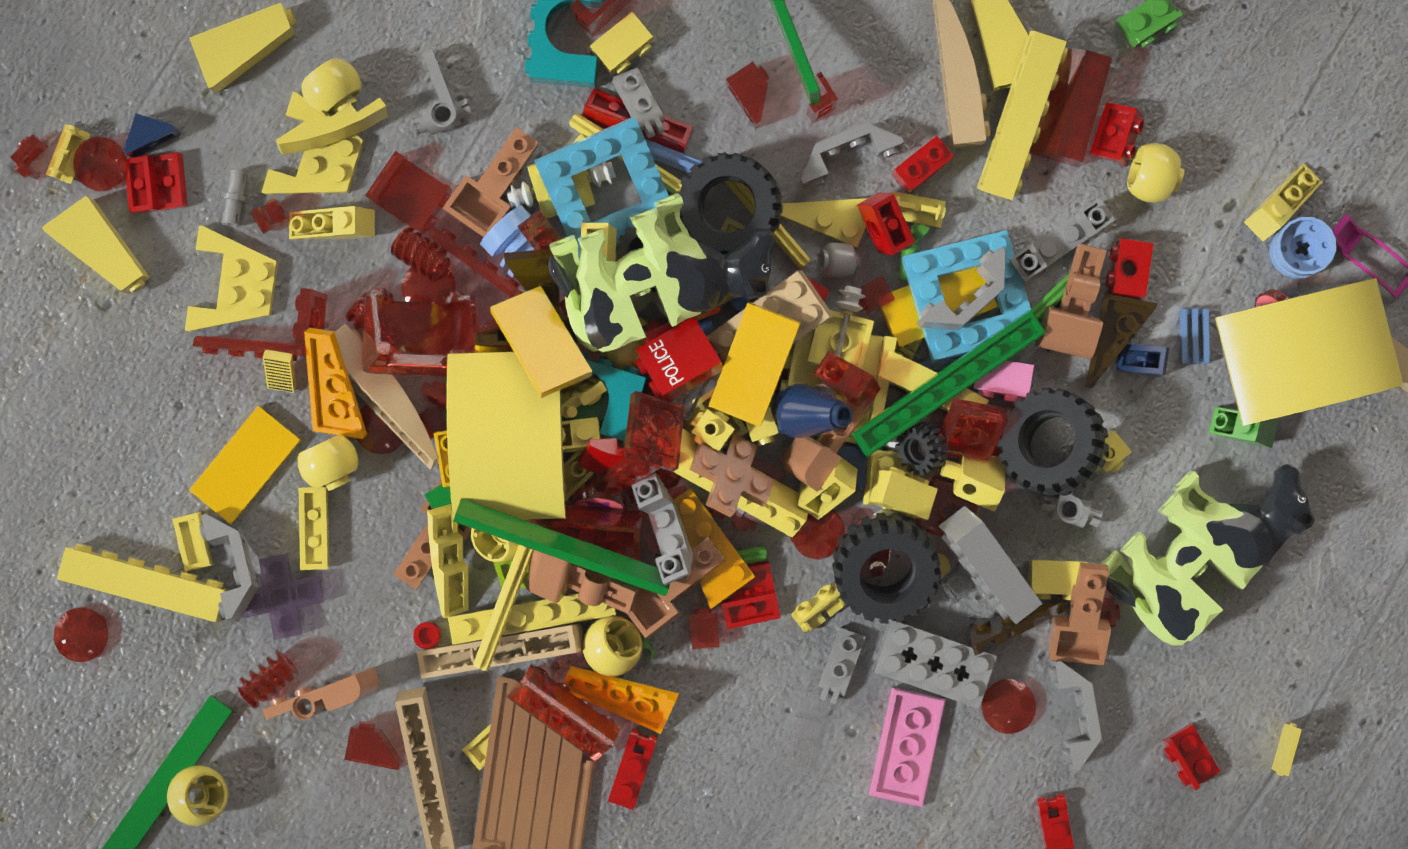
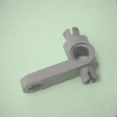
(458, 110)
(1083, 512)

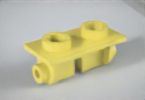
(62, 161)
(921, 209)
(809, 614)

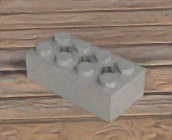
(988, 565)
(918, 672)

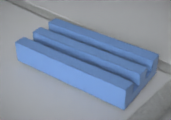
(1195, 345)

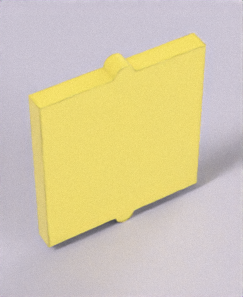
(1286, 749)

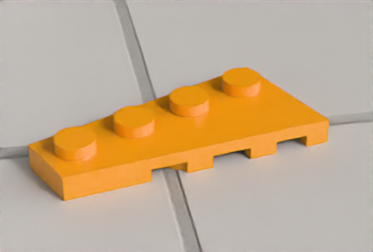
(330, 389)
(699, 526)
(625, 698)

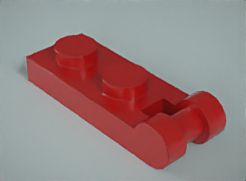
(632, 770)
(1055, 829)

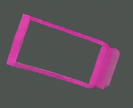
(1349, 235)

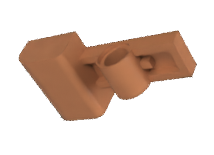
(480, 202)
(1069, 326)
(815, 460)
(418, 559)
(552, 578)
(654, 611)
(1083, 634)
(329, 696)

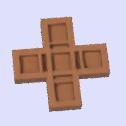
(731, 475)

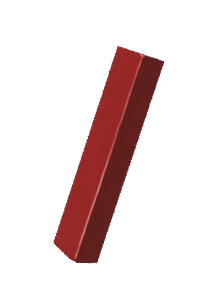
(609, 110)

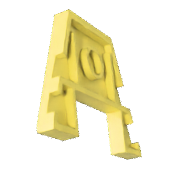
(321, 169)
(244, 287)

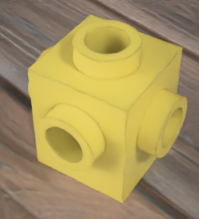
(723, 429)
(1117, 452)

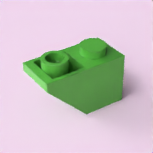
(1228, 424)

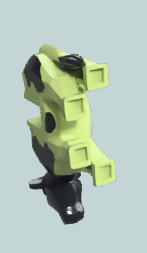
(684, 272)
(1229, 537)

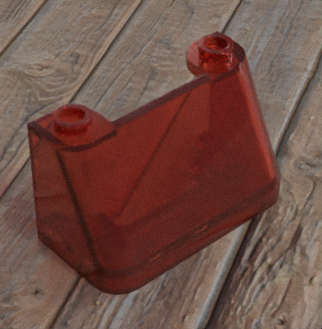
(416, 335)

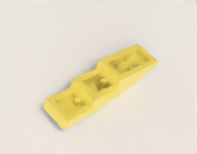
(324, 131)
(909, 375)
(447, 561)

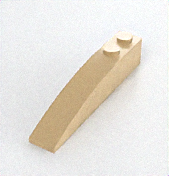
(960, 80)
(385, 398)
(511, 649)
(425, 767)

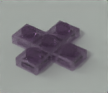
(283, 596)

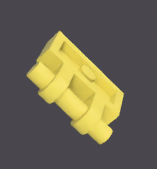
(583, 392)

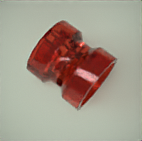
(275, 213)

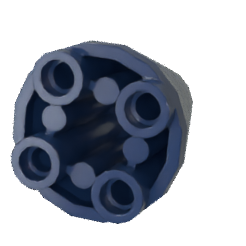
(809, 412)

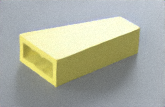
(1001, 40)
(240, 44)
(95, 241)

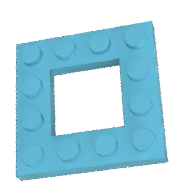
(617, 140)
(923, 273)

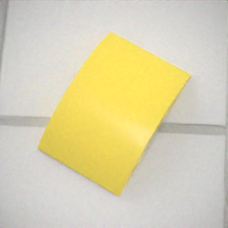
(1309, 351)
(503, 438)

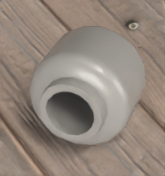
(838, 260)

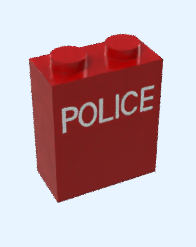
(678, 360)

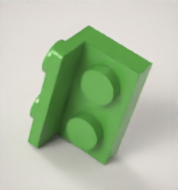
(1147, 20)

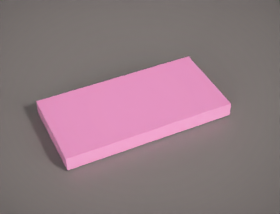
(907, 747)

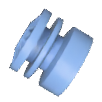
(506, 236)
(1318, 244)

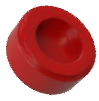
(427, 635)

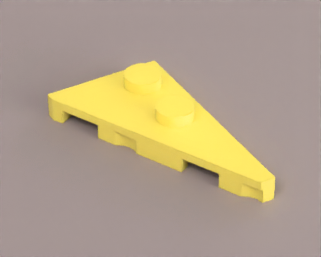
(831, 218)

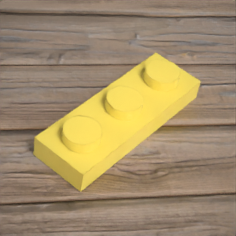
(313, 528)

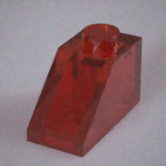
(750, 90)
(371, 747)

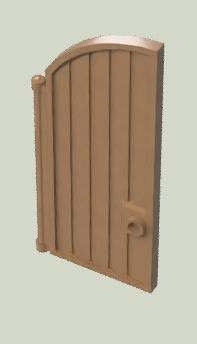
(531, 783)

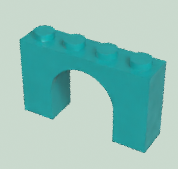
(548, 63)
(620, 387)

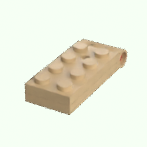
(791, 298)

